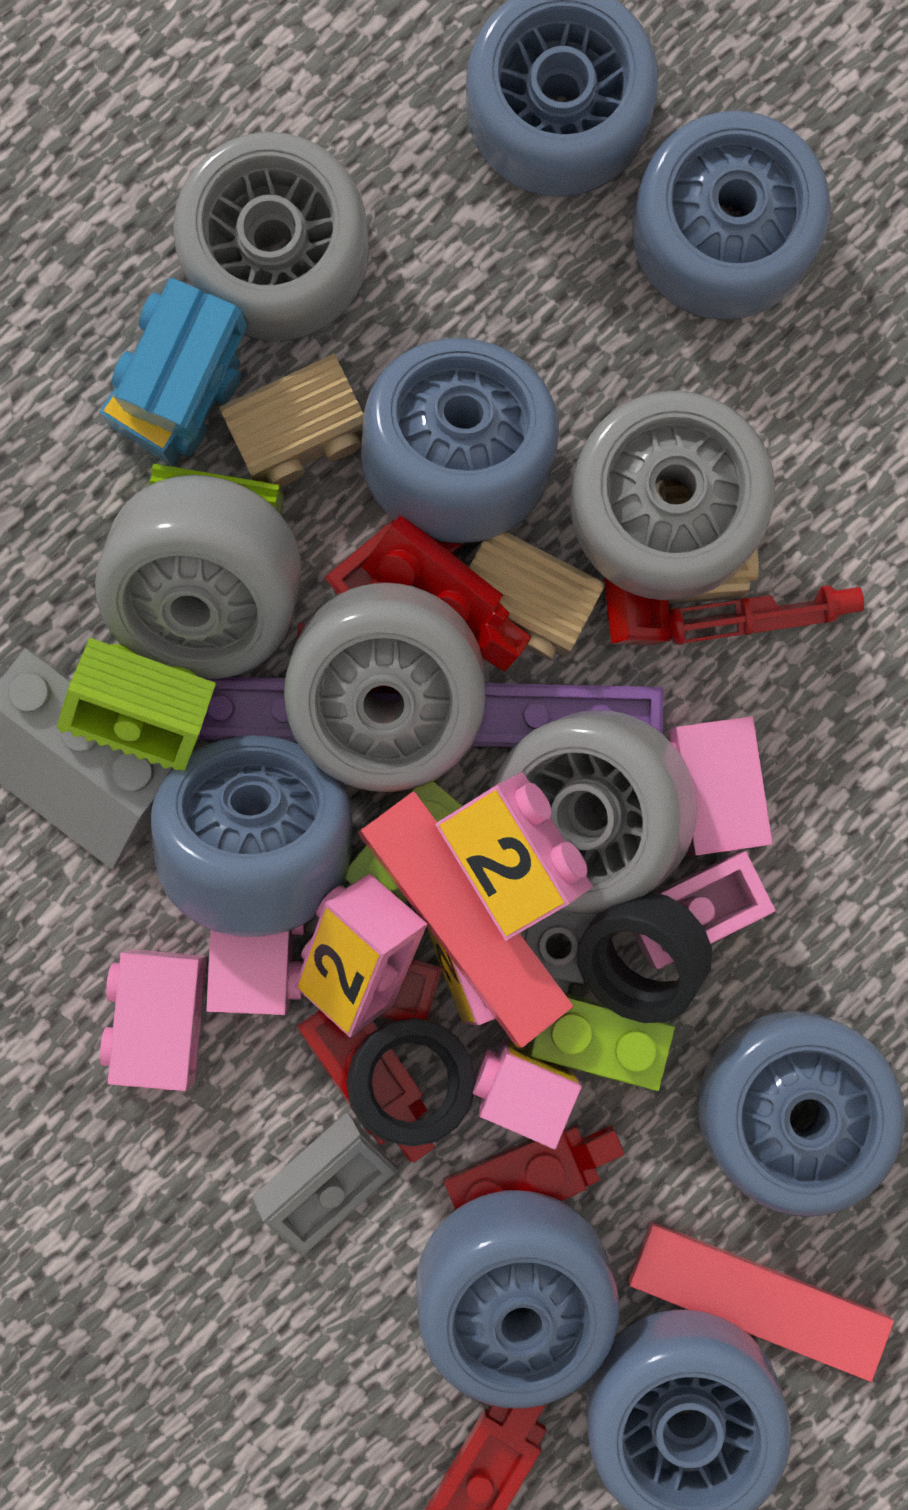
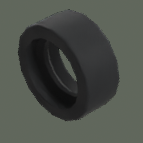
(624, 989)
(459, 1072)

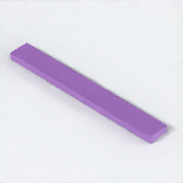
(511, 710)

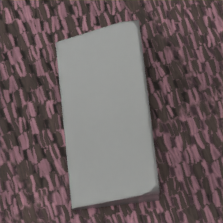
(323, 1184)

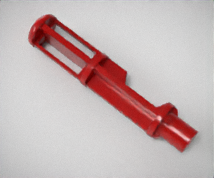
(764, 614)

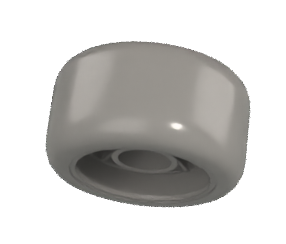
(264, 191)
(662, 546)
(199, 576)
(394, 640)
(638, 781)

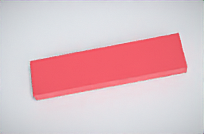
(427, 873)
(761, 1301)

